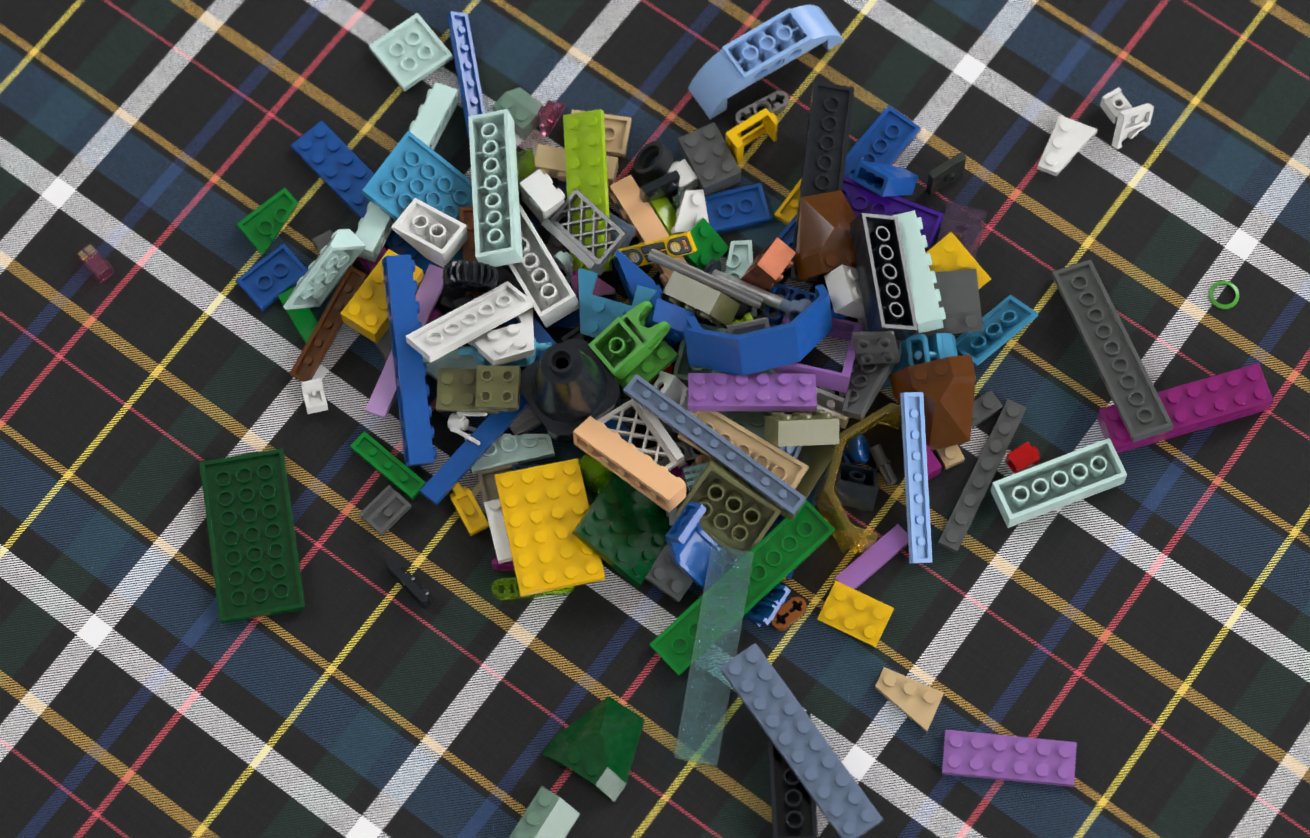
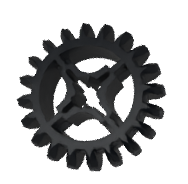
(470, 276)

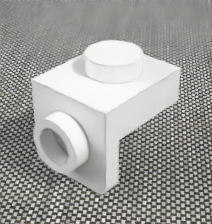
(314, 396)

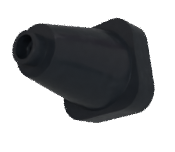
(569, 388)

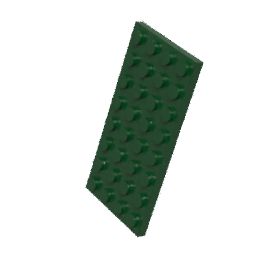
(252, 536)

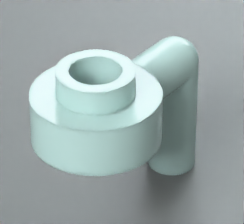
(564, 261)

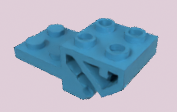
(919, 349)

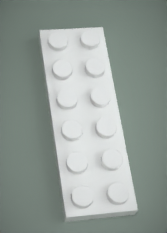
(469, 321)

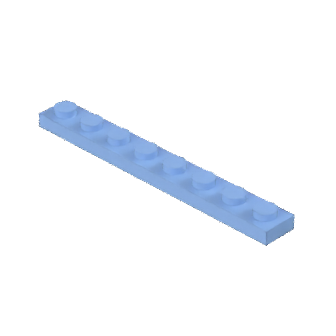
(916, 477)

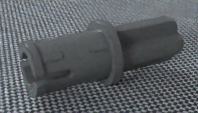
(883, 464)

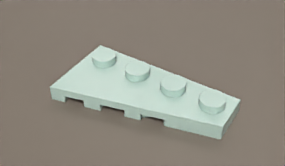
(738, 261)
(513, 449)

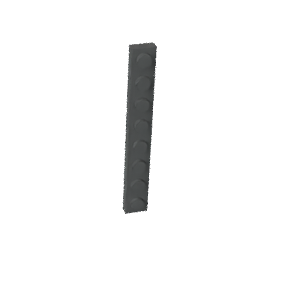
(982, 476)

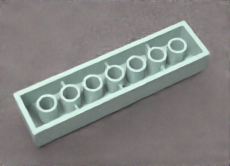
(495, 188)

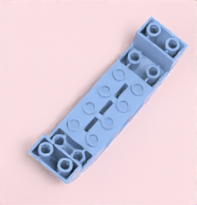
(760, 54)

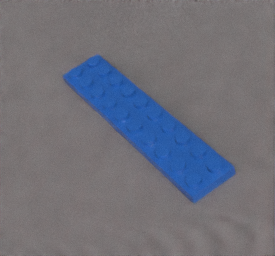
(880, 144)
(347, 177)

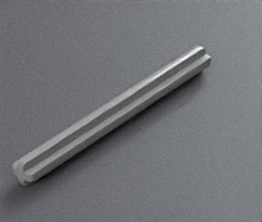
(705, 278)

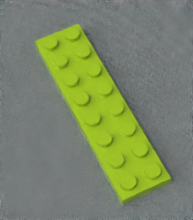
(587, 172)

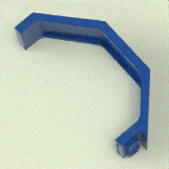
(760, 348)
(691, 550)

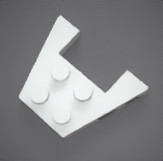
(509, 342)

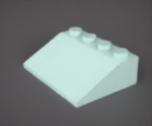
(326, 270)

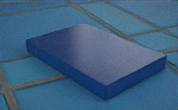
(737, 208)
(272, 277)

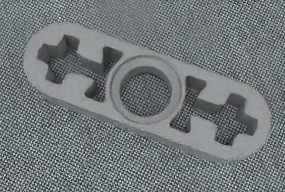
(777, 107)

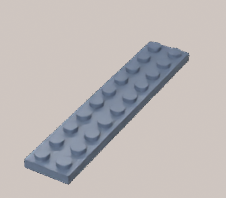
(801, 743)

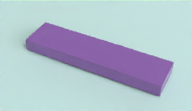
(874, 558)

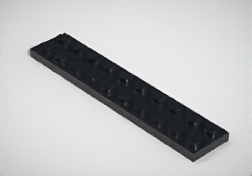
(824, 148)

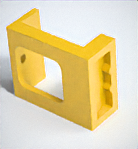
(736, 142)

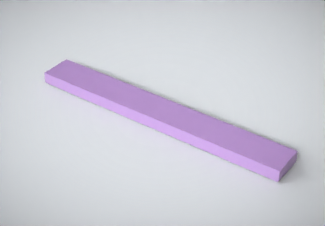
(386, 386)

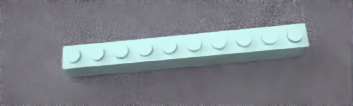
(428, 127)

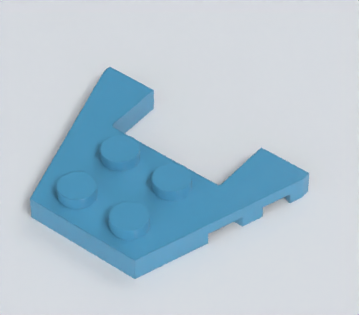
(600, 312)

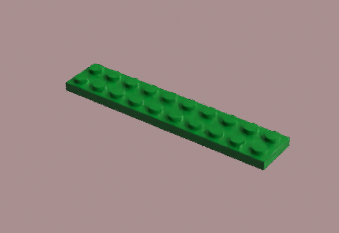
(772, 562)

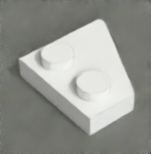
(1131, 122)
(691, 209)

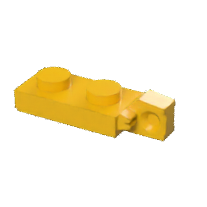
(468, 509)

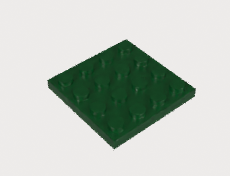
(624, 529)

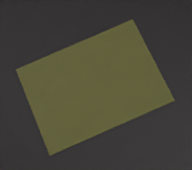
(817, 459)

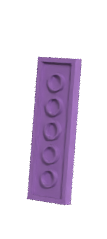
(752, 392)
(1009, 758)

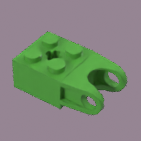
(634, 338)

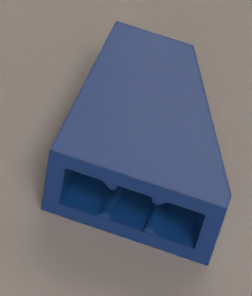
(885, 179)

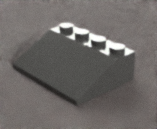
(960, 302)

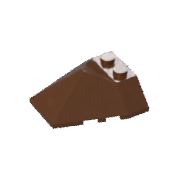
(823, 235)
(947, 396)

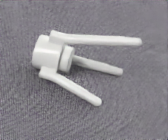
(458, 423)

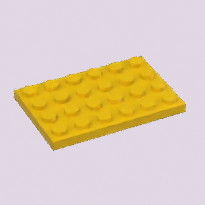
(539, 516)

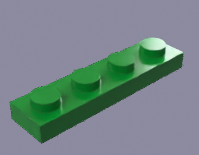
(388, 465)

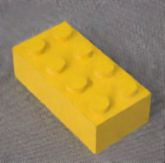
(368, 307)

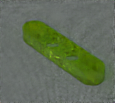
(516, 595)

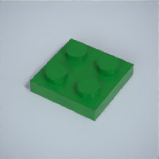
(708, 245)

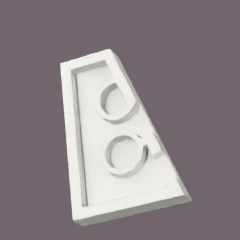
(1063, 144)

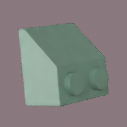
(522, 108)

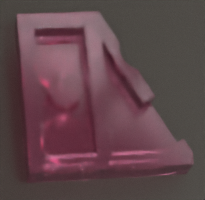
(549, 116)

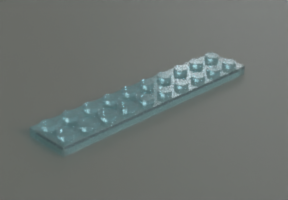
(714, 645)

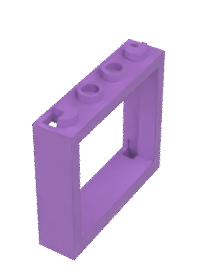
(826, 378)

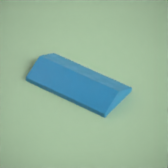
(998, 327)

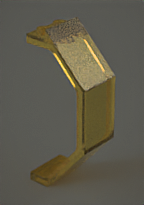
(825, 498)

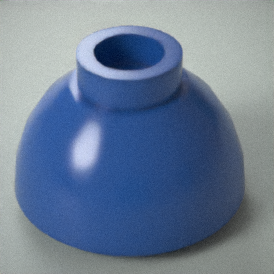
(857, 449)

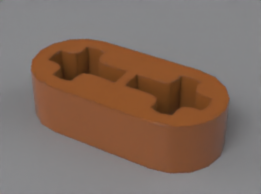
(791, 617)

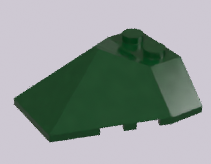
(599, 747)

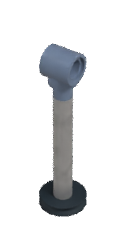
(791, 309)

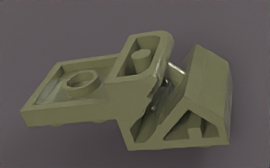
(479, 389)

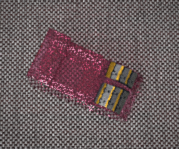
(95, 263)

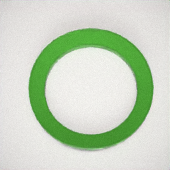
(1222, 306)

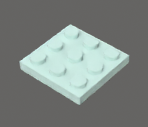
(411, 52)

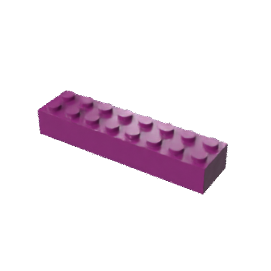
(1197, 406)

